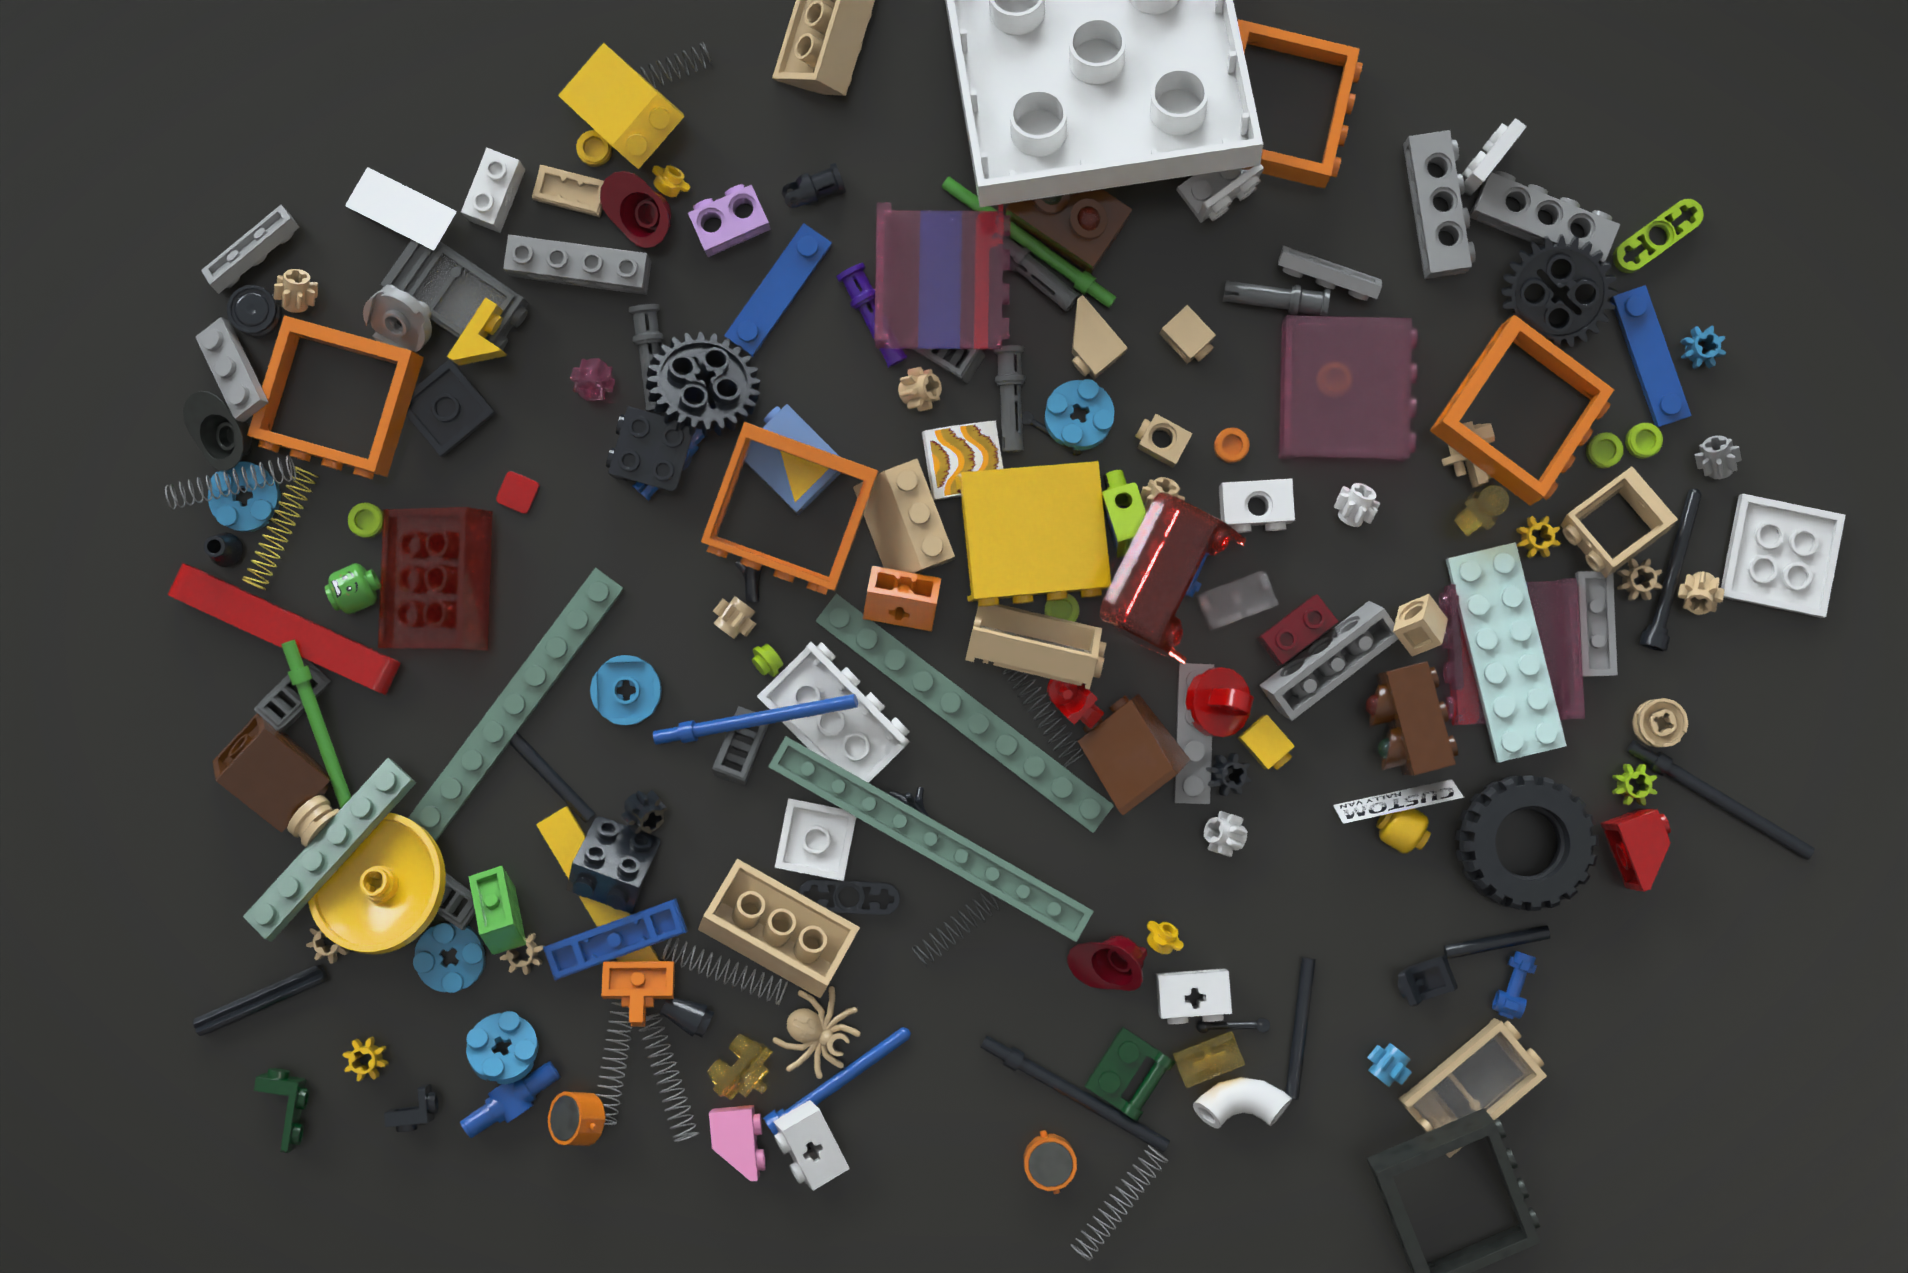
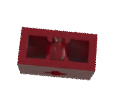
(1297, 630)

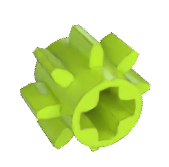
(1642, 779)

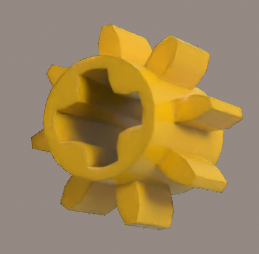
(1529, 540)
(360, 1050)

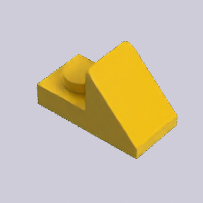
(472, 344)

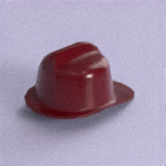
(636, 208)
(1108, 964)

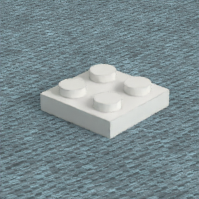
(1496, 148)
(815, 839)

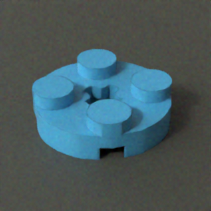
(1073, 433)
(258, 509)
(612, 705)
(430, 964)
(505, 1028)

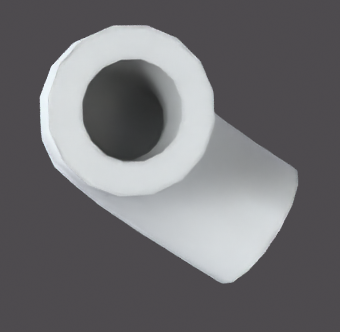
(1239, 1097)

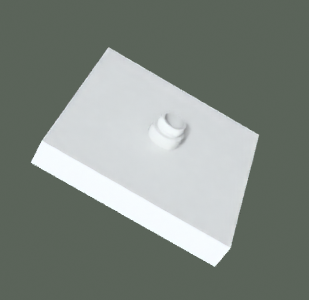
(1100, 93)

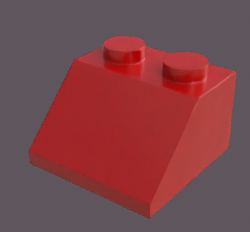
(1638, 845)

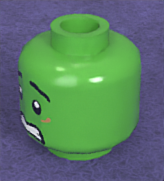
(352, 588)

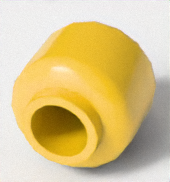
(1404, 830)

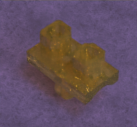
(1483, 509)
(1208, 1059)
(745, 1073)

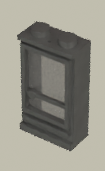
(454, 289)

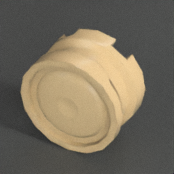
(1660, 722)
(311, 819)

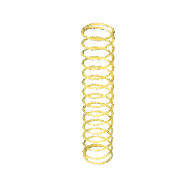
(246, 579)

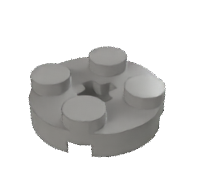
(414, 316)

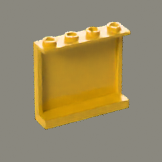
(1034, 532)

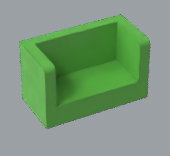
(497, 910)

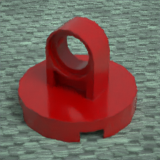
(1219, 702)

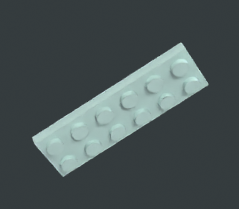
(1506, 652)

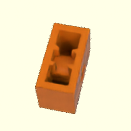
(901, 598)

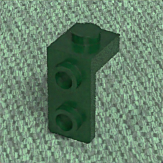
(279, 1082)

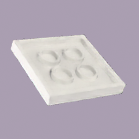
(1782, 555)

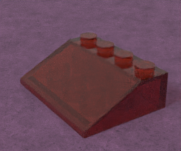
(435, 579)

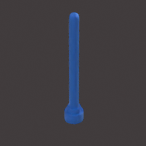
(845, 1075)

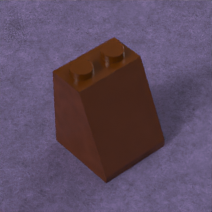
(1132, 752)
(269, 772)

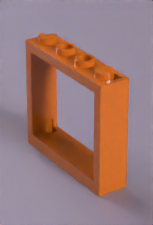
(1333, 53)
(392, 417)
(1486, 456)
(754, 558)

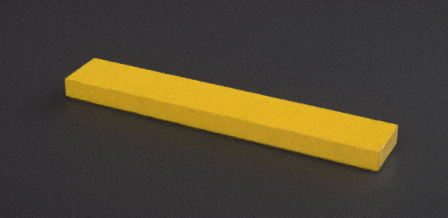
(565, 840)

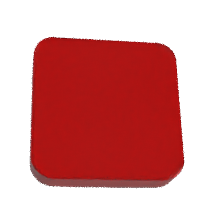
(517, 492)

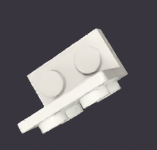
(1212, 193)

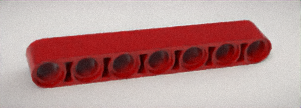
(280, 626)

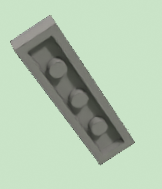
(1193, 780)

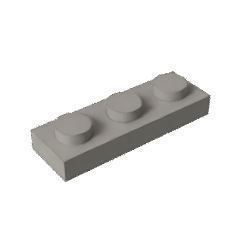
(250, 249)
(1329, 273)
(231, 369)
(1597, 624)

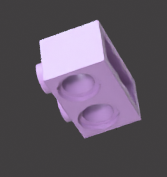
(732, 229)

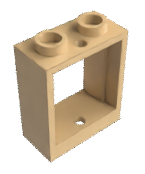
(1641, 499)

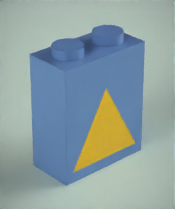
(790, 477)

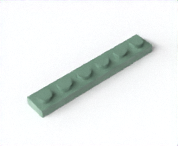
(329, 850)

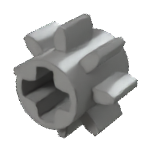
(1718, 457)

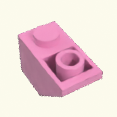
(735, 1138)

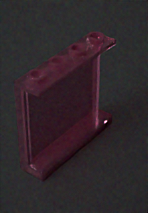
(1347, 387)

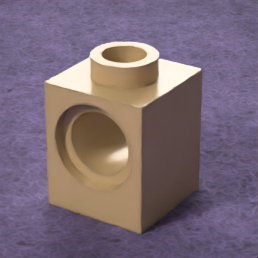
(1188, 335)
(1178, 436)
(1420, 625)

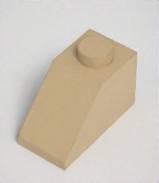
(1094, 341)

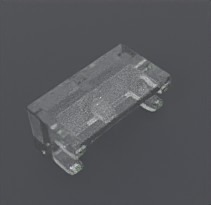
(1237, 600)

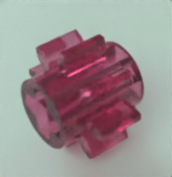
(592, 379)

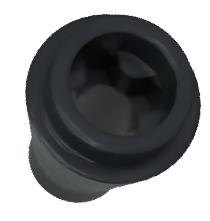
(230, 550)
(688, 1015)

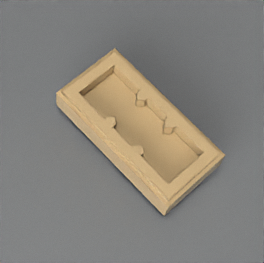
(568, 190)

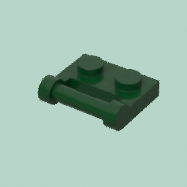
(1119, 1067)

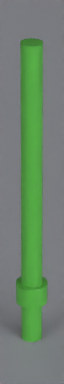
(1083, 281)
(301, 676)

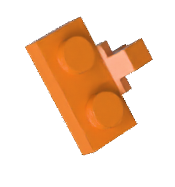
(638, 985)

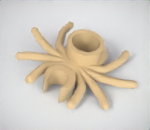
(817, 1032)

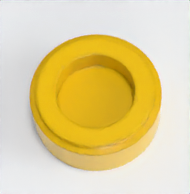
(593, 149)

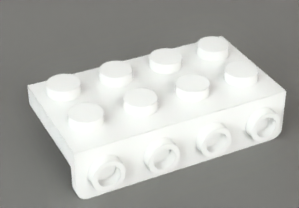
(851, 738)

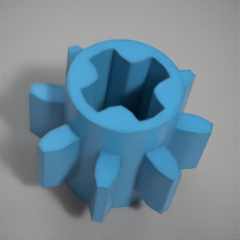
(1694, 351)
(1389, 1064)

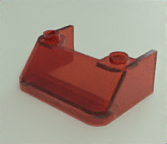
(1160, 571)

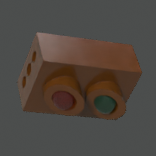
(1074, 224)
(1415, 718)

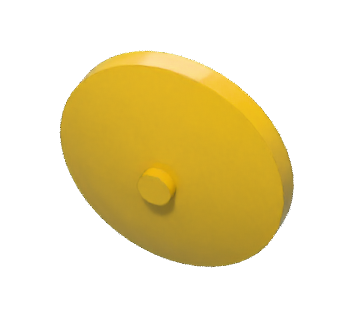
(383, 889)

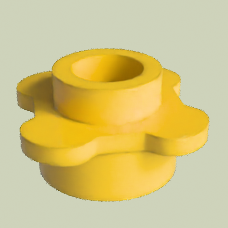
(669, 180)
(1163, 937)

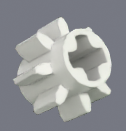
(1357, 504)
(1225, 833)

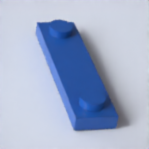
(778, 290)
(1650, 356)
(615, 939)

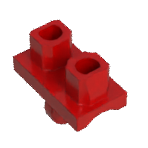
(1075, 702)

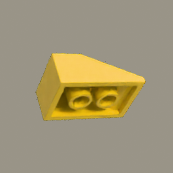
(621, 105)

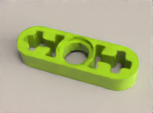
(1683, 229)

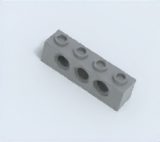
(1441, 150)
(1492, 210)
(577, 264)
(1330, 660)

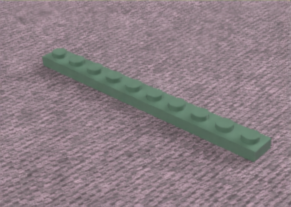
(516, 703)
(964, 713)
(931, 839)

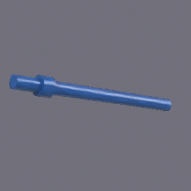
(690, 730)

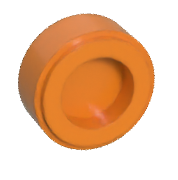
(1231, 445)

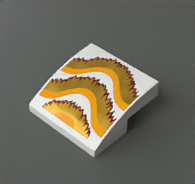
(957, 451)

